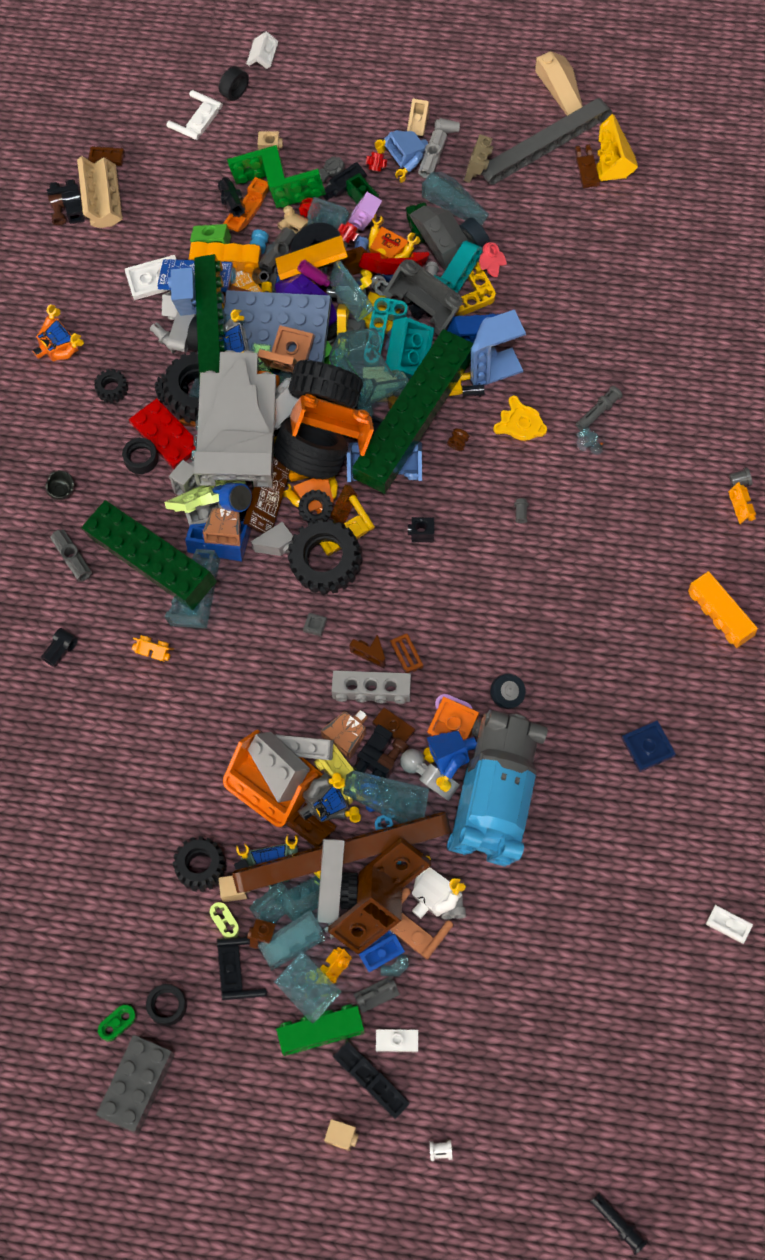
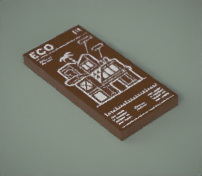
(267, 500)

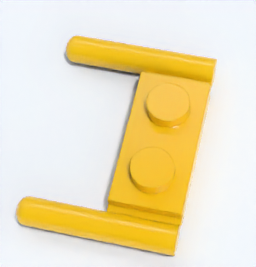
(359, 525)

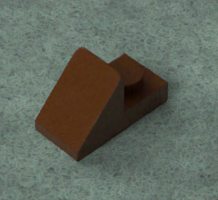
(372, 654)

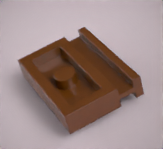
(311, 829)

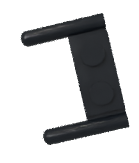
(230, 970)

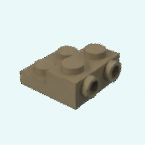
(478, 159)

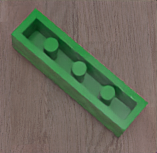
(325, 1030)

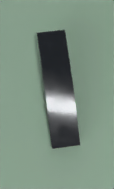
(371, 1079)

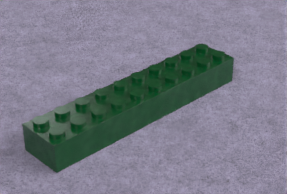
(413, 411)

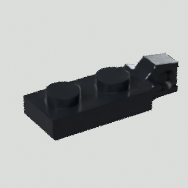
(337, 184)

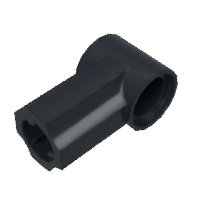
(61, 643)

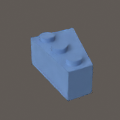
(183, 290)

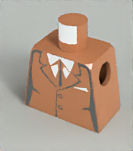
(223, 527)
(346, 732)

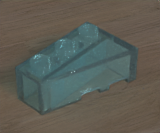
(291, 940)

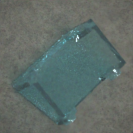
(360, 354)

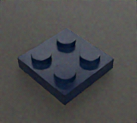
(648, 746)

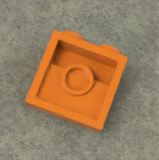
(453, 717)

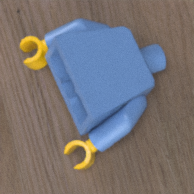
(405, 149)

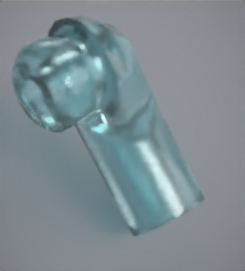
(397, 968)

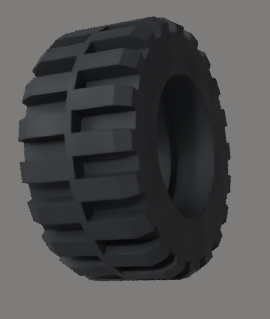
(175, 377)
(325, 383)
(312, 536)

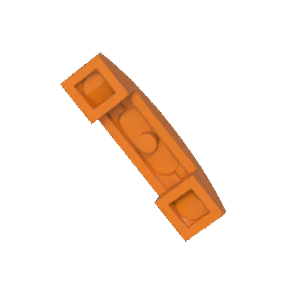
(253, 200)

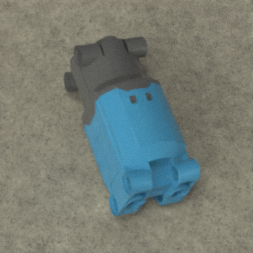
(497, 788)

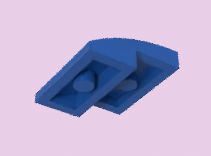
(381, 951)

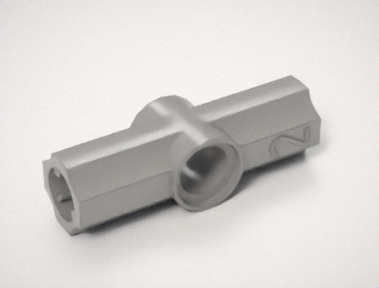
(432, 153)

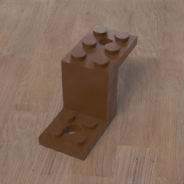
(379, 896)

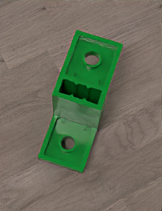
(283, 189)

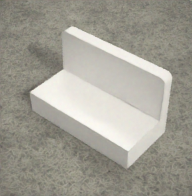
(263, 50)

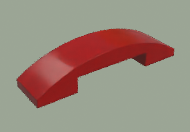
(374, 262)

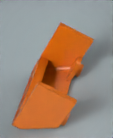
(332, 418)
(248, 785)

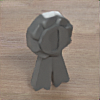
(331, 168)

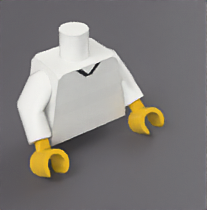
(435, 893)

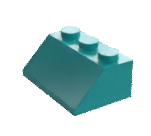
(408, 345)

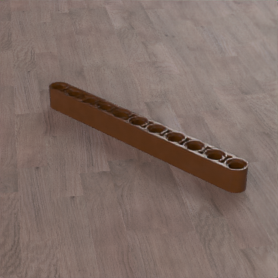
(354, 849)

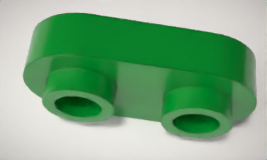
(116, 1021)

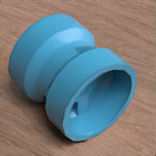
(259, 238)

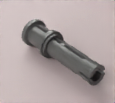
(604, 403)

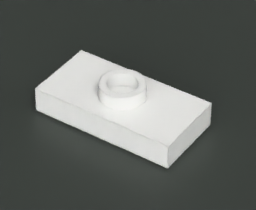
(729, 924)
(396, 1040)

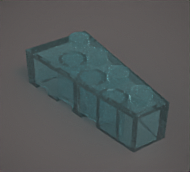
(180, 614)
(389, 797)

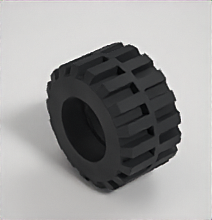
(188, 853)

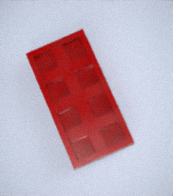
(165, 432)

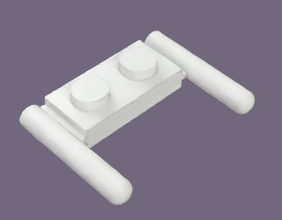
(201, 118)

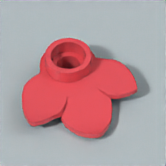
(492, 259)

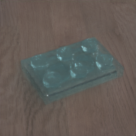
(307, 987)

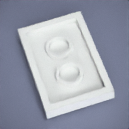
(145, 277)

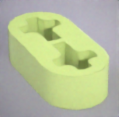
(221, 923)

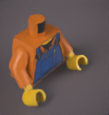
(55, 339)

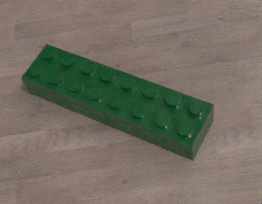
(149, 555)

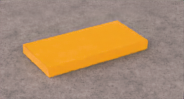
(317, 255)

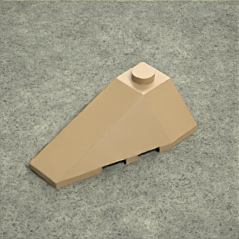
(560, 80)

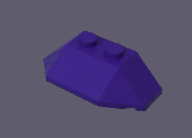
(302, 285)

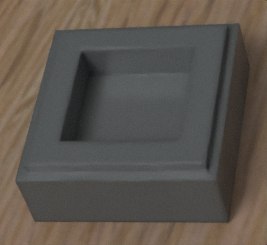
(315, 624)

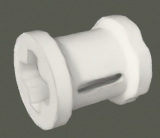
(440, 1150)

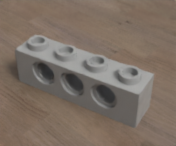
(380, 680)

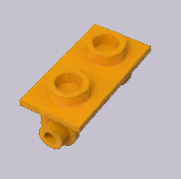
(739, 497)
(159, 649)
(338, 961)

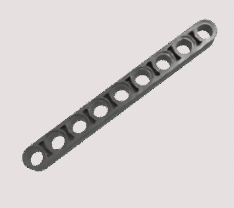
(546, 141)

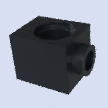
(422, 522)

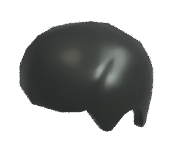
(59, 485)

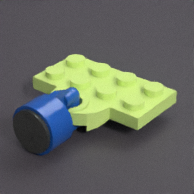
(230, 494)

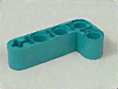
(461, 266)
(388, 314)

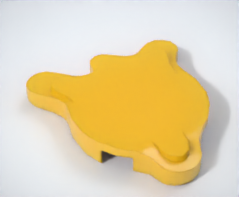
(520, 422)

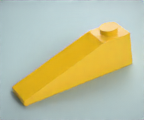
(615, 153)

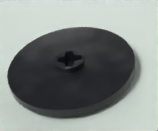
(312, 235)

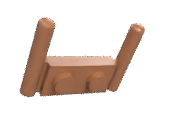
(415, 936)

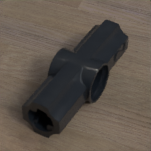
(231, 197)

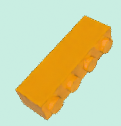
(722, 609)

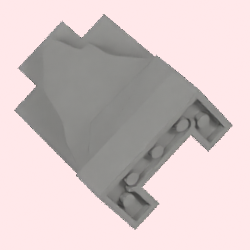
(236, 422)

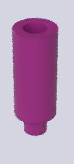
(313, 273)

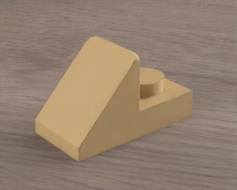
(418, 116)

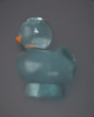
(589, 438)

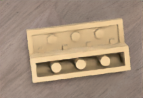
(99, 192)

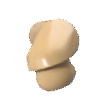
(288, 213)

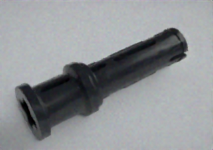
(626, 1231)

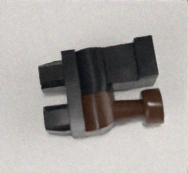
(65, 197)
(373, 756)

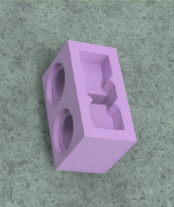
(365, 211)

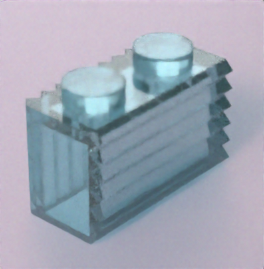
(301, 898)

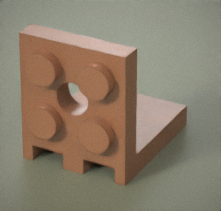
(280, 357)

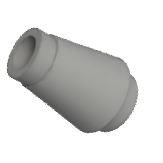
(446, 125)

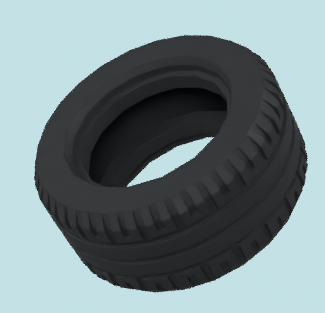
(312, 452)

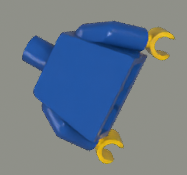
(449, 754)

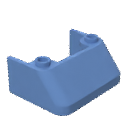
(486, 363)
(411, 469)

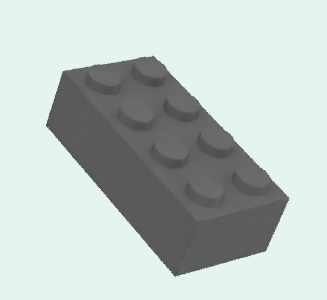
(135, 1084)

